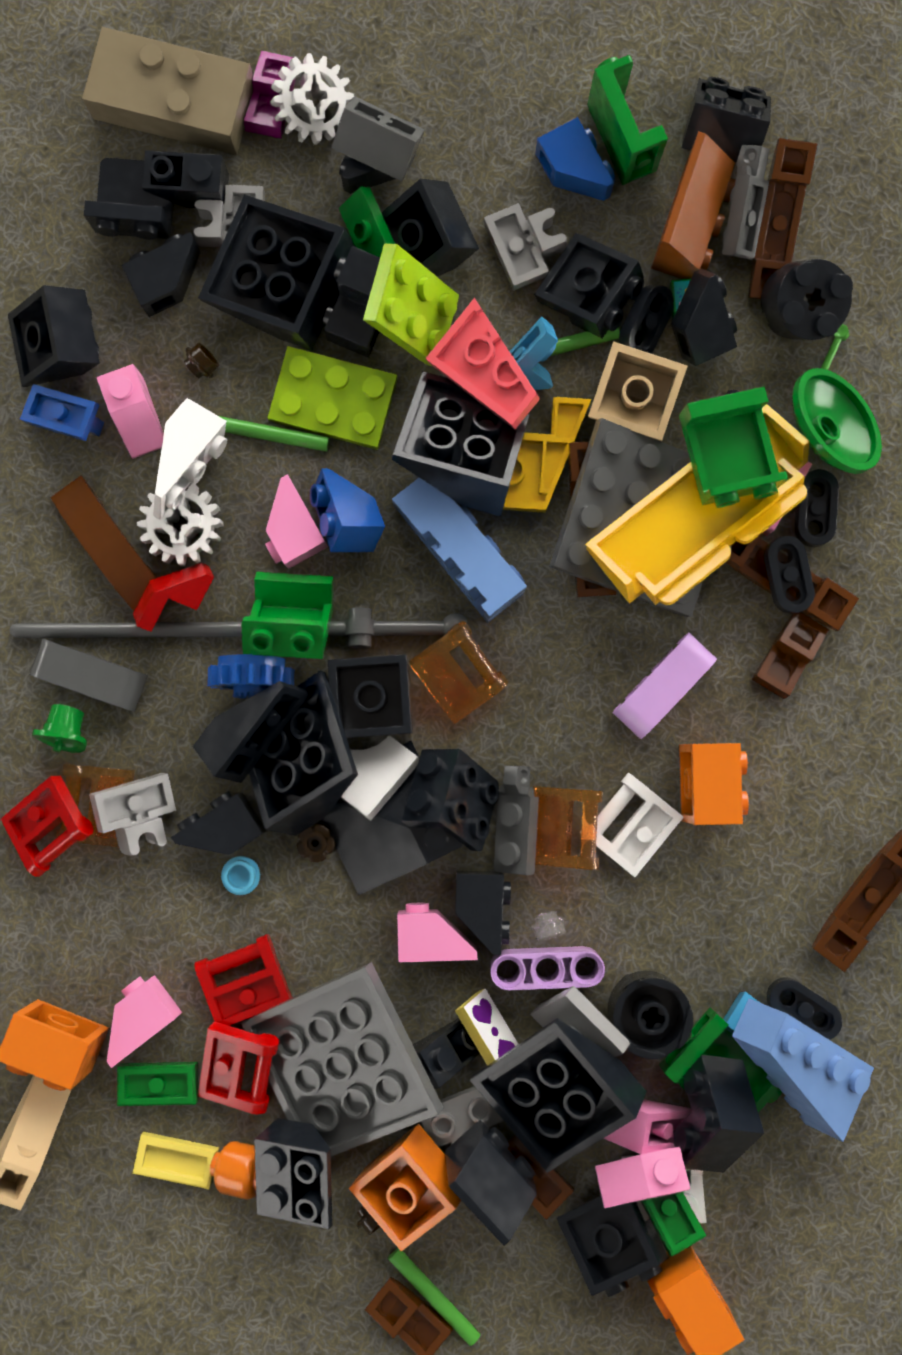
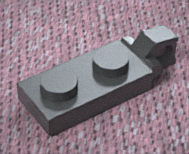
(747, 203)
(516, 823)

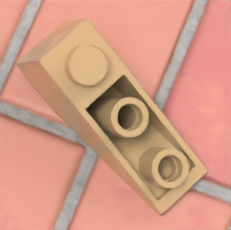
(28, 1140)

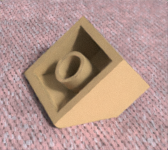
(638, 390)

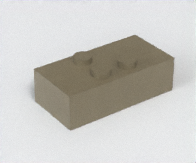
(168, 90)

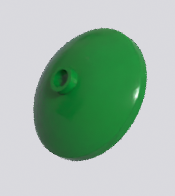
(836, 421)

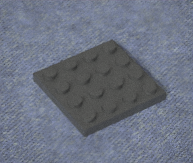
(613, 478)
(346, 1061)

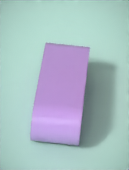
(664, 686)
(563, 977)

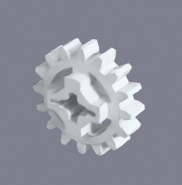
(296, 100)
(181, 540)

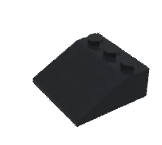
(277, 271)
(560, 1093)

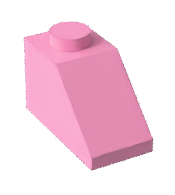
(132, 410)
(292, 528)
(430, 936)
(139, 1017)
(651, 1128)
(642, 1177)

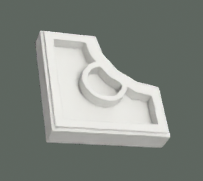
(379, 775)

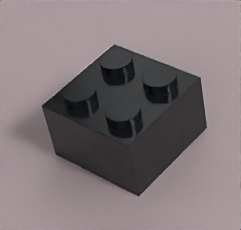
(372, 695)

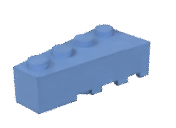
(461, 548)
(807, 1067)

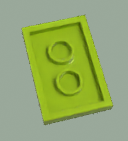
(409, 303)
(332, 397)

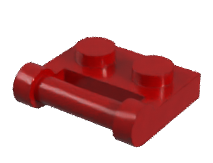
(38, 816)
(247, 994)
(225, 1065)

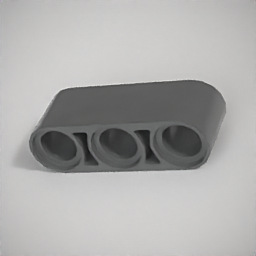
(88, 675)

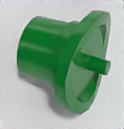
(63, 729)

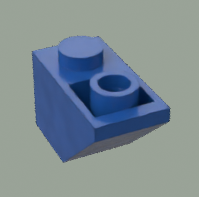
(572, 161)
(346, 514)

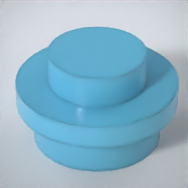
(240, 875)

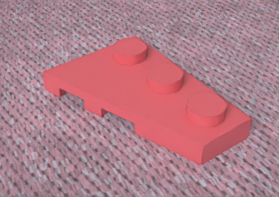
(483, 367)

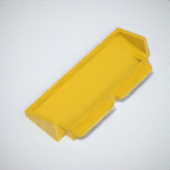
(676, 542)

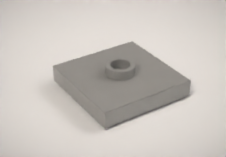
(582, 1016)

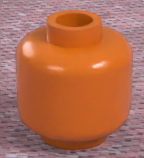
(235, 1170)

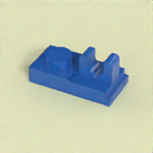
(61, 413)

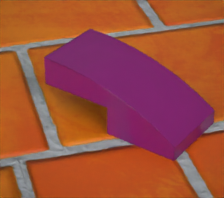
(260, 112)

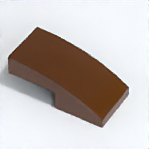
(790, 654)
(550, 1186)
(408, 1317)

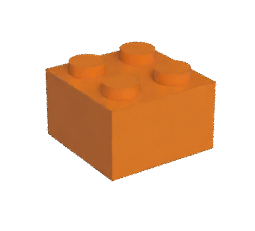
(713, 783)
(52, 1045)
(407, 1188)
(694, 1306)

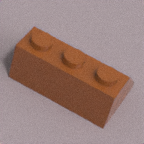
(695, 210)

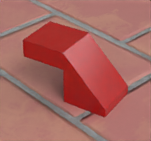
(183, 586)

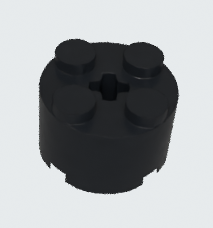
(827, 295)
(662, 1032)

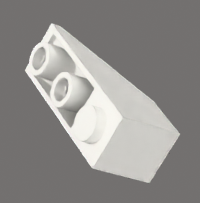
(188, 444)

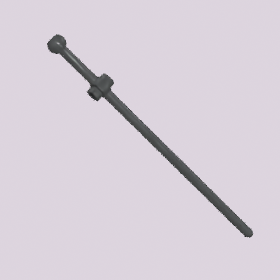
(358, 629)

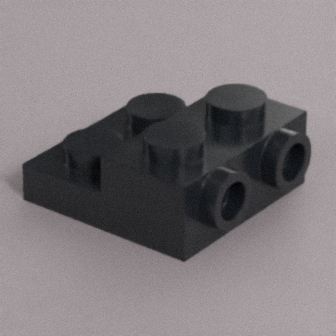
(591, 285)
(612, 1245)

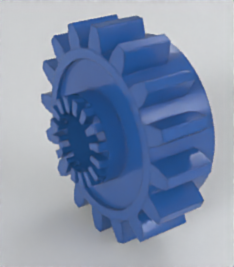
(248, 673)

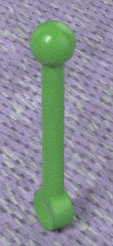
(841, 335)

